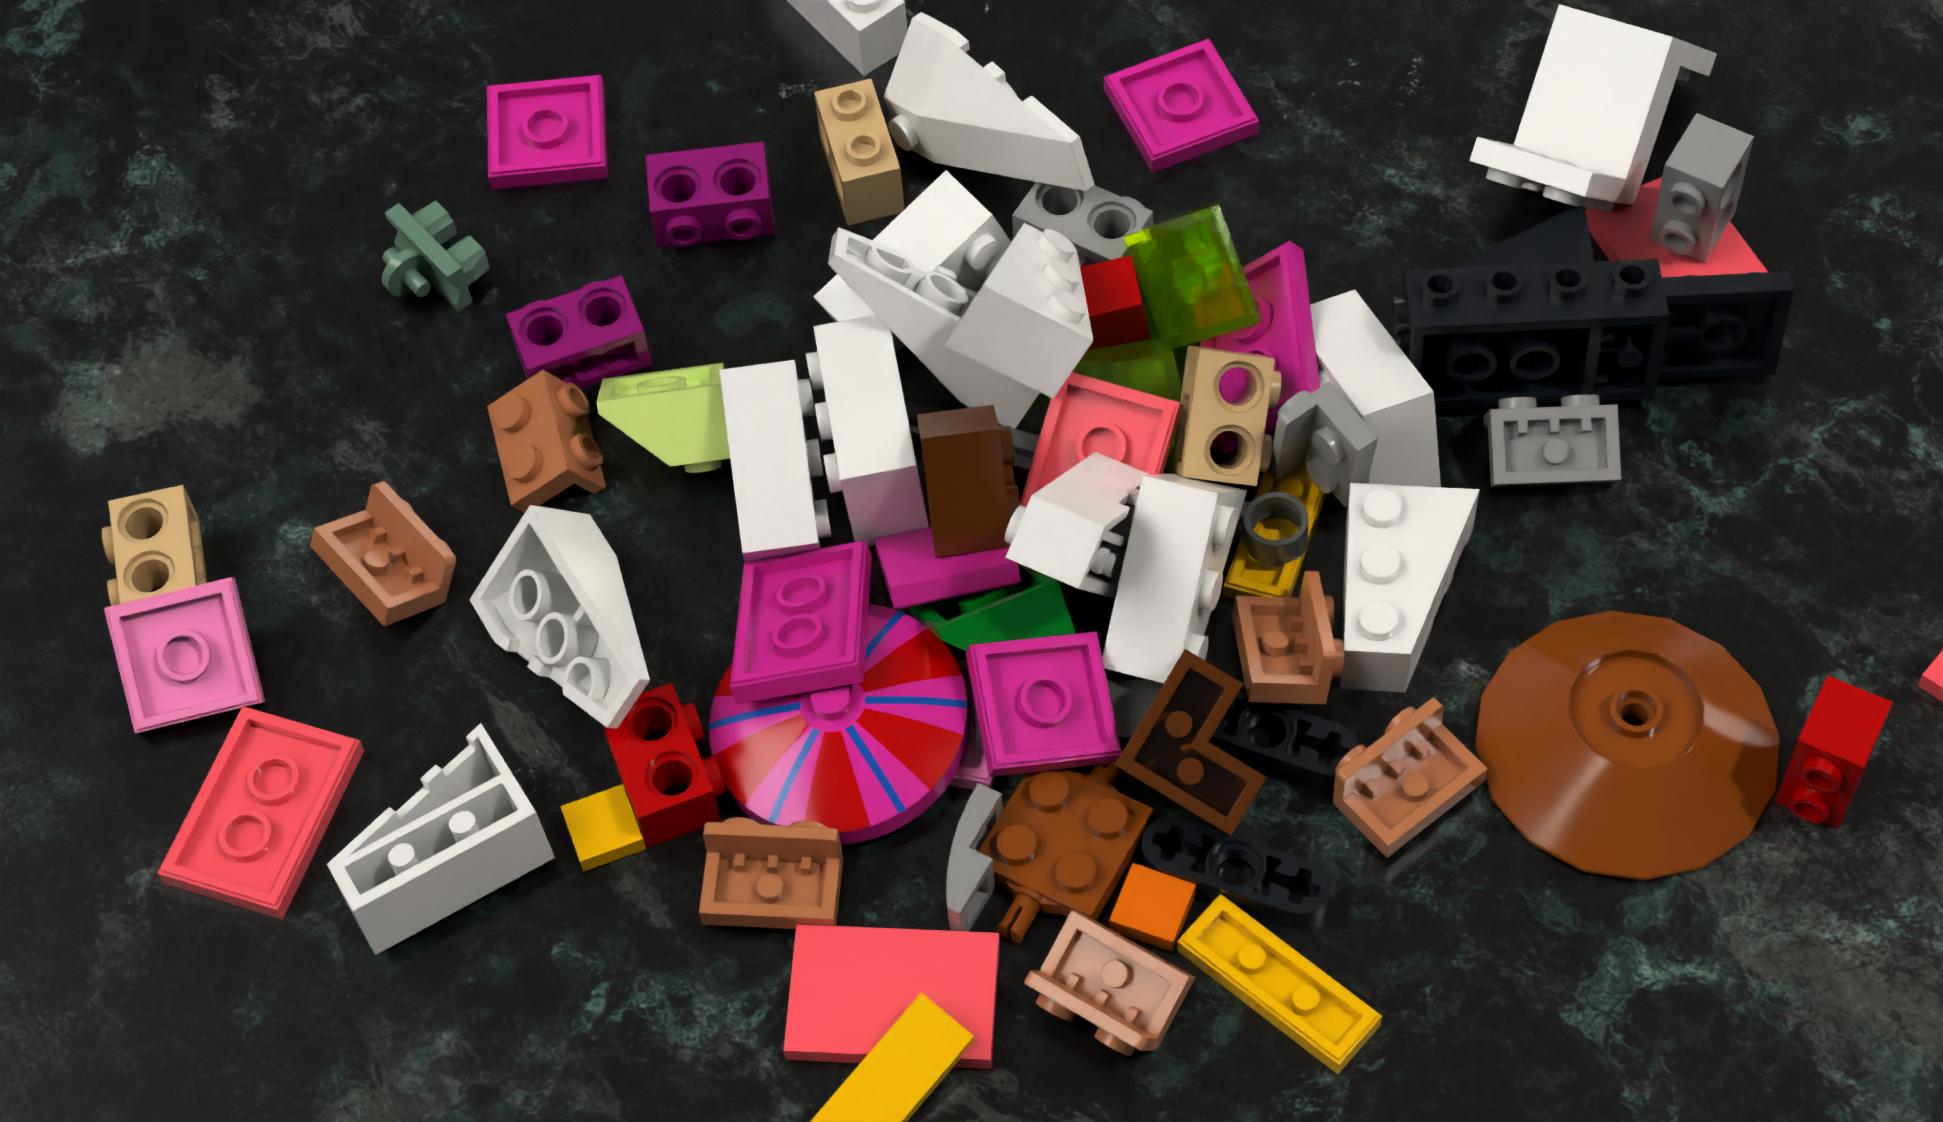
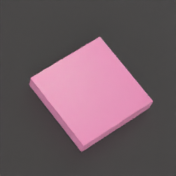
(184, 654)

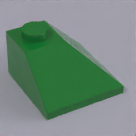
(1001, 614)

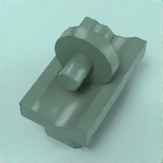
(425, 261)

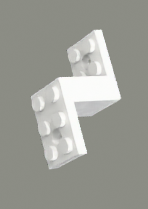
(1593, 111)

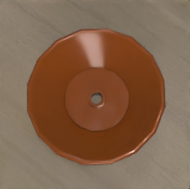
(1616, 792)

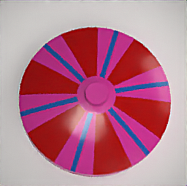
(852, 752)

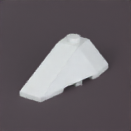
(972, 117)
(923, 314)
(566, 611)

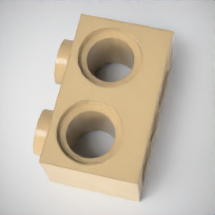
(859, 151)
(1208, 414)
(167, 559)

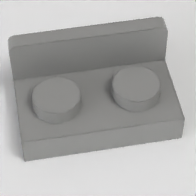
(1326, 436)
(1553, 443)

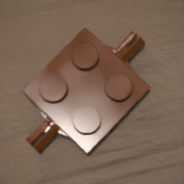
(1063, 844)

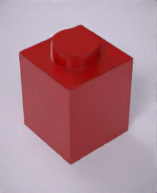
(1114, 303)

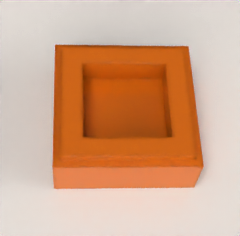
(1152, 907)

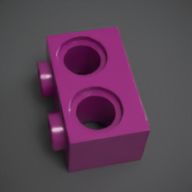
(709, 194)
(580, 344)

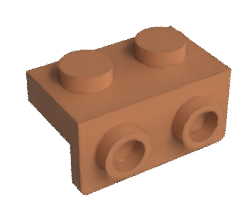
(545, 440)
(387, 557)
(1288, 645)
(1405, 778)
(770, 874)
(1110, 984)

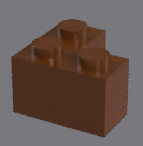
(967, 479)
(1174, 747)

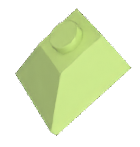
(671, 414)

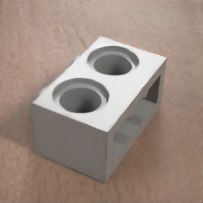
(1700, 187)
(1089, 219)

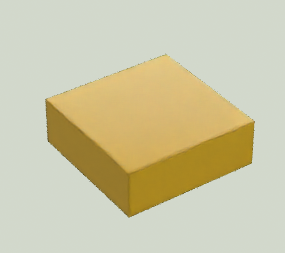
(603, 827)

